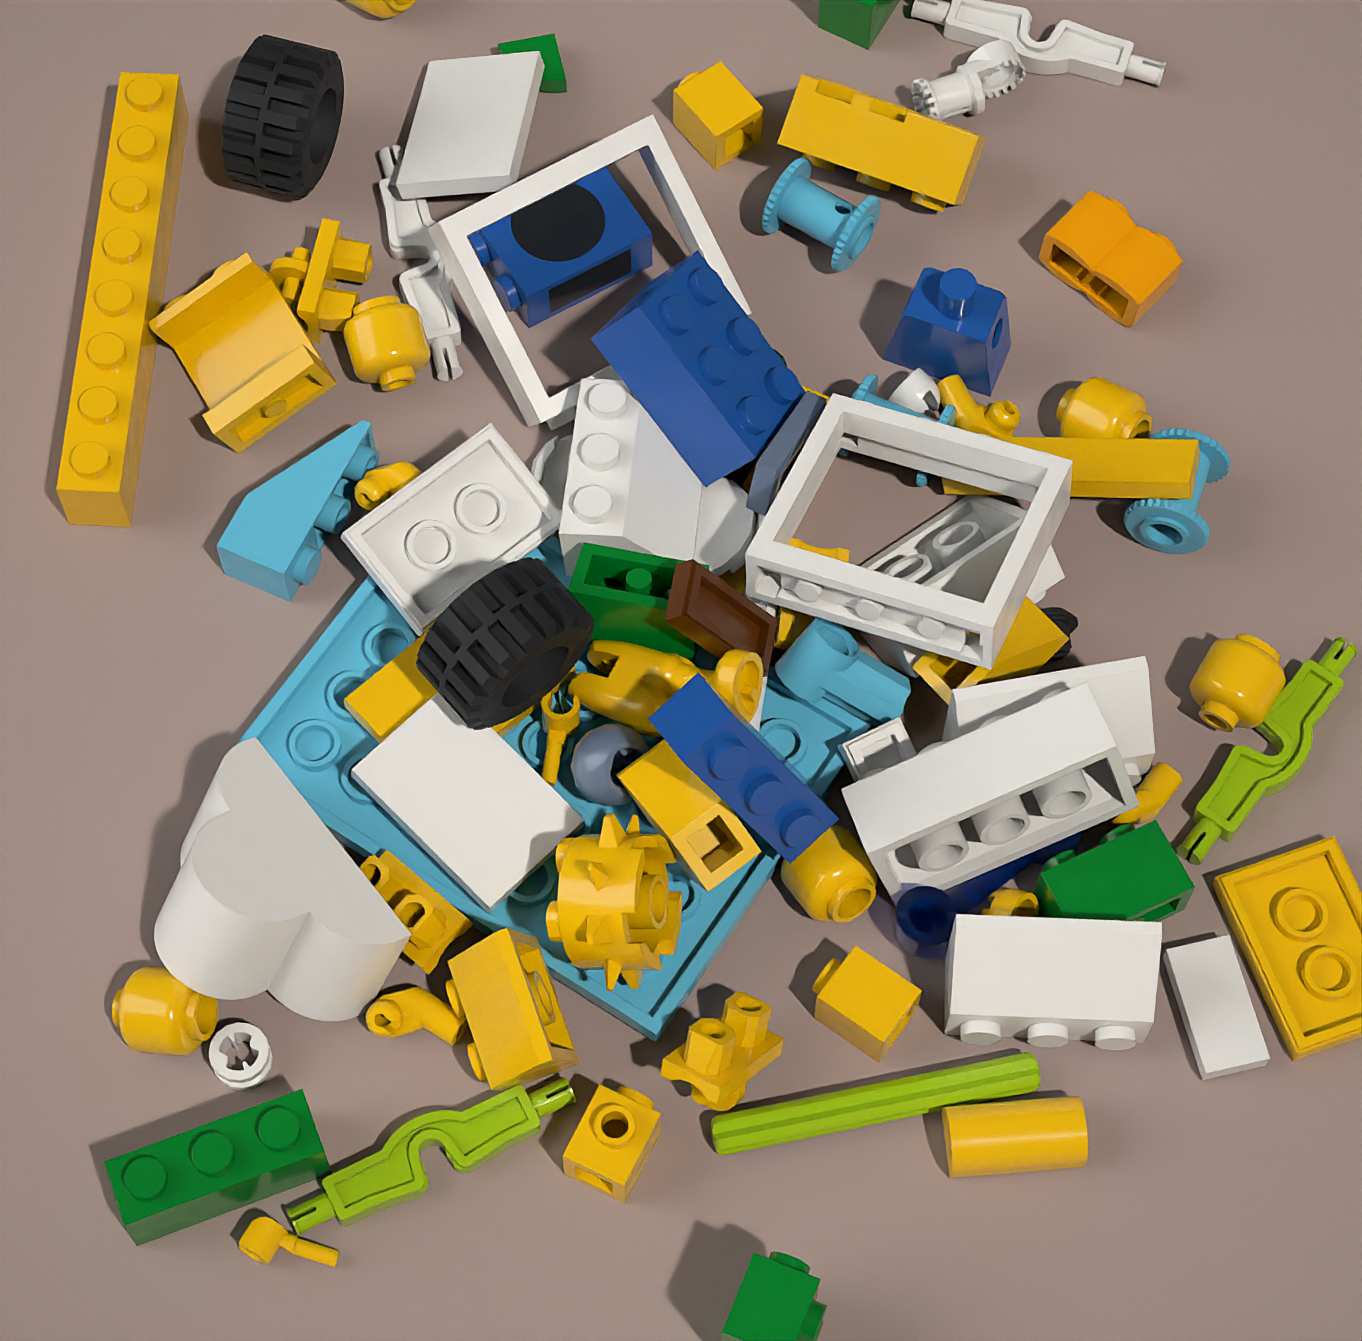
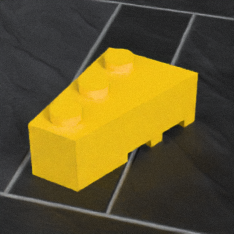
(881, 142)

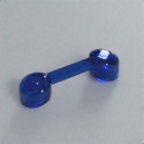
(927, 914)

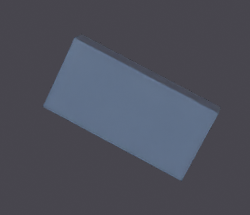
(782, 452)

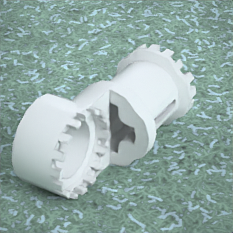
(985, 74)

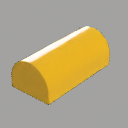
(1015, 1136)

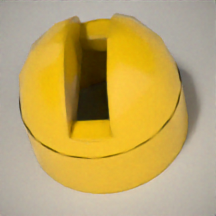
(1012, 903)

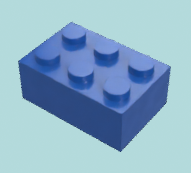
(700, 368)

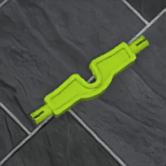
(1253, 775)
(397, 1171)

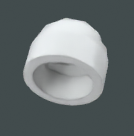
(918, 393)

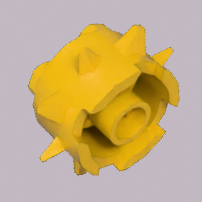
(615, 901)

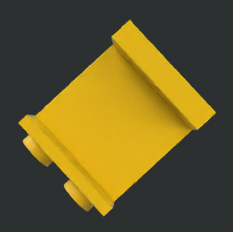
(244, 352)

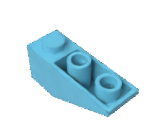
(287, 519)

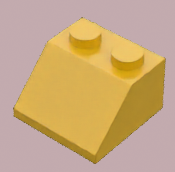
(510, 1010)

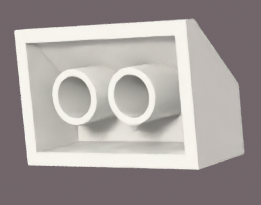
(625, 480)
(958, 555)
(1118, 687)
(1051, 980)

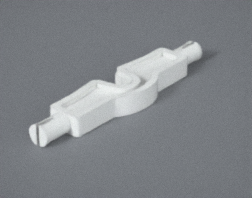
(1068, 49)
(428, 285)

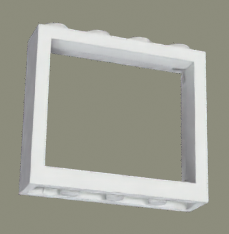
(479, 296)
(885, 602)

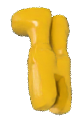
(647, 678)

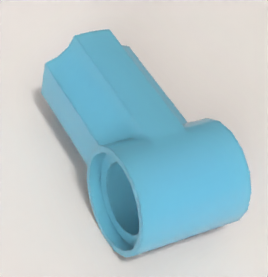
(831, 665)

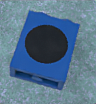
(565, 248)

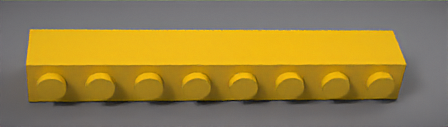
(121, 297)

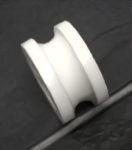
(231, 1036)

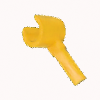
(557, 728)
(266, 1236)

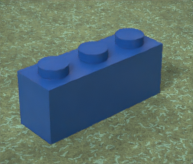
(743, 768)

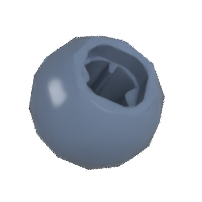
(603, 755)

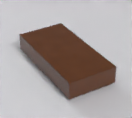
(718, 614)

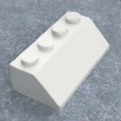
(991, 794)

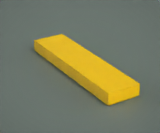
(1114, 466)

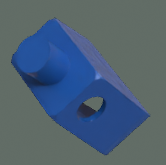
(953, 329)

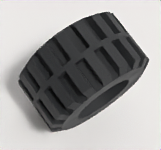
(282, 115)
(505, 643)

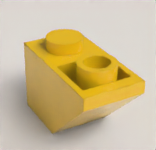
(1025, 650)
(687, 812)

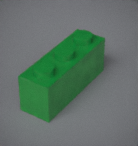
(217, 1167)

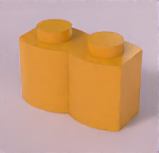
(1110, 258)

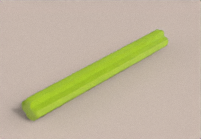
(874, 1103)

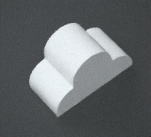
(274, 901)

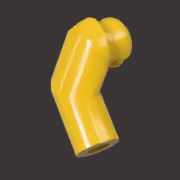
(994, 421)
(383, 483)
(1152, 795)
(414, 1011)

